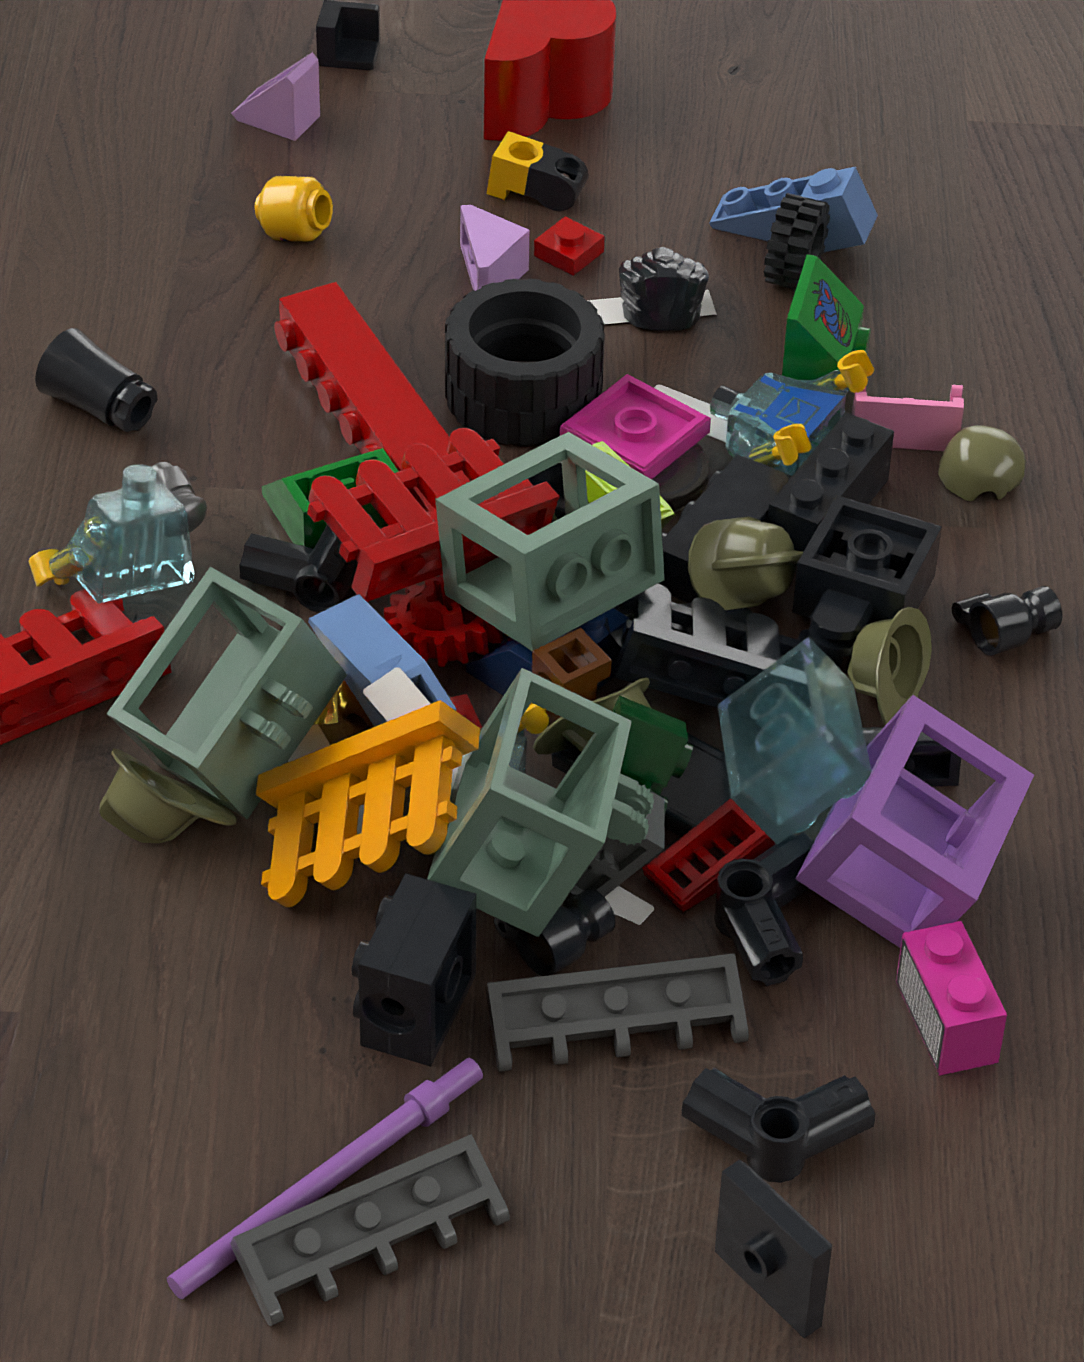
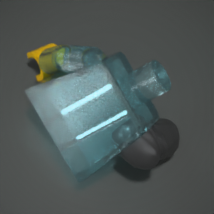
(130, 537)

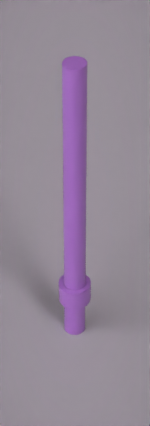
(421, 1106)

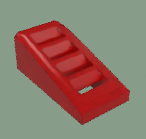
(713, 831)

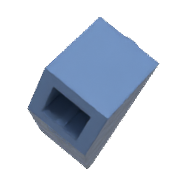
(754, 209)
(369, 650)

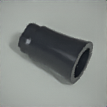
(94, 382)

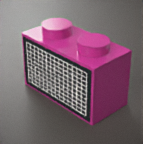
(950, 998)

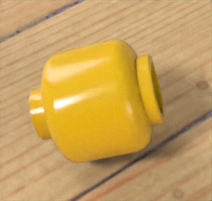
(293, 208)

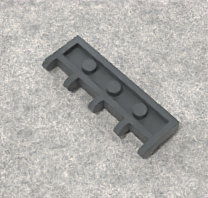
(615, 1005)
(366, 1222)

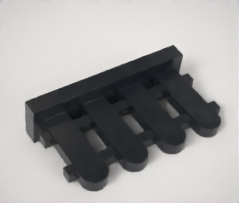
(697, 662)

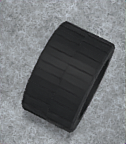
(522, 323)

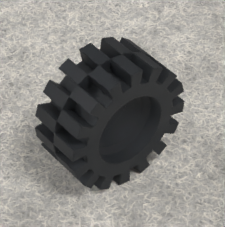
(796, 232)

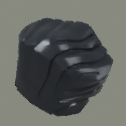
(662, 290)

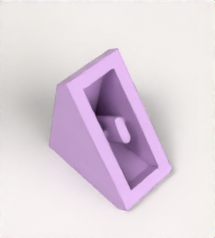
(286, 102)
(492, 247)

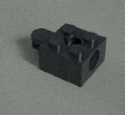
(862, 571)
(415, 969)

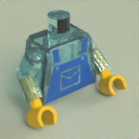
(786, 417)

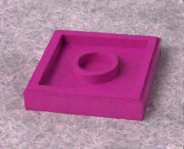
(639, 425)

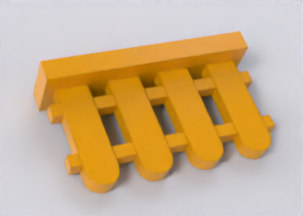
(370, 771)

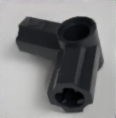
(314, 575)
(750, 905)
(778, 1130)

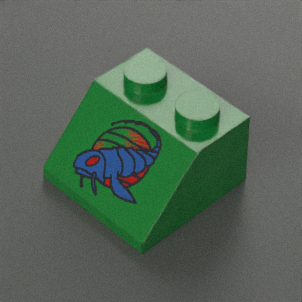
(821, 324)

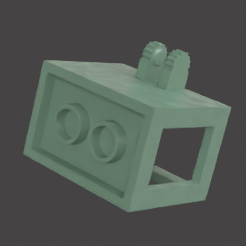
(566, 569)
(249, 705)
(526, 840)

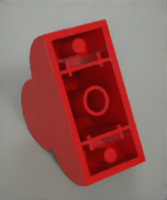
(548, 64)

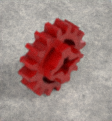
(438, 625)

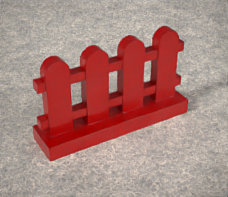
(410, 545)
(71, 672)

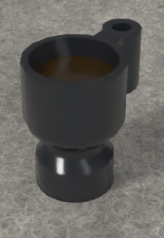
(1007, 619)
(565, 936)

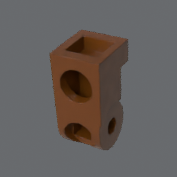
(573, 664)

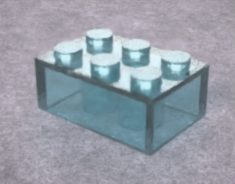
(793, 741)

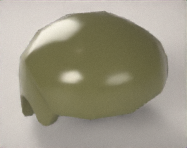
(982, 461)

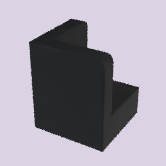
(348, 35)

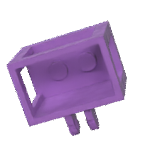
(902, 849)

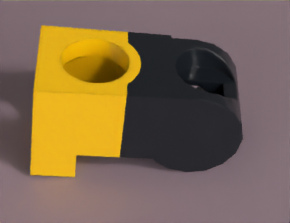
(536, 172)

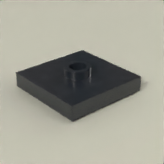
(772, 1248)

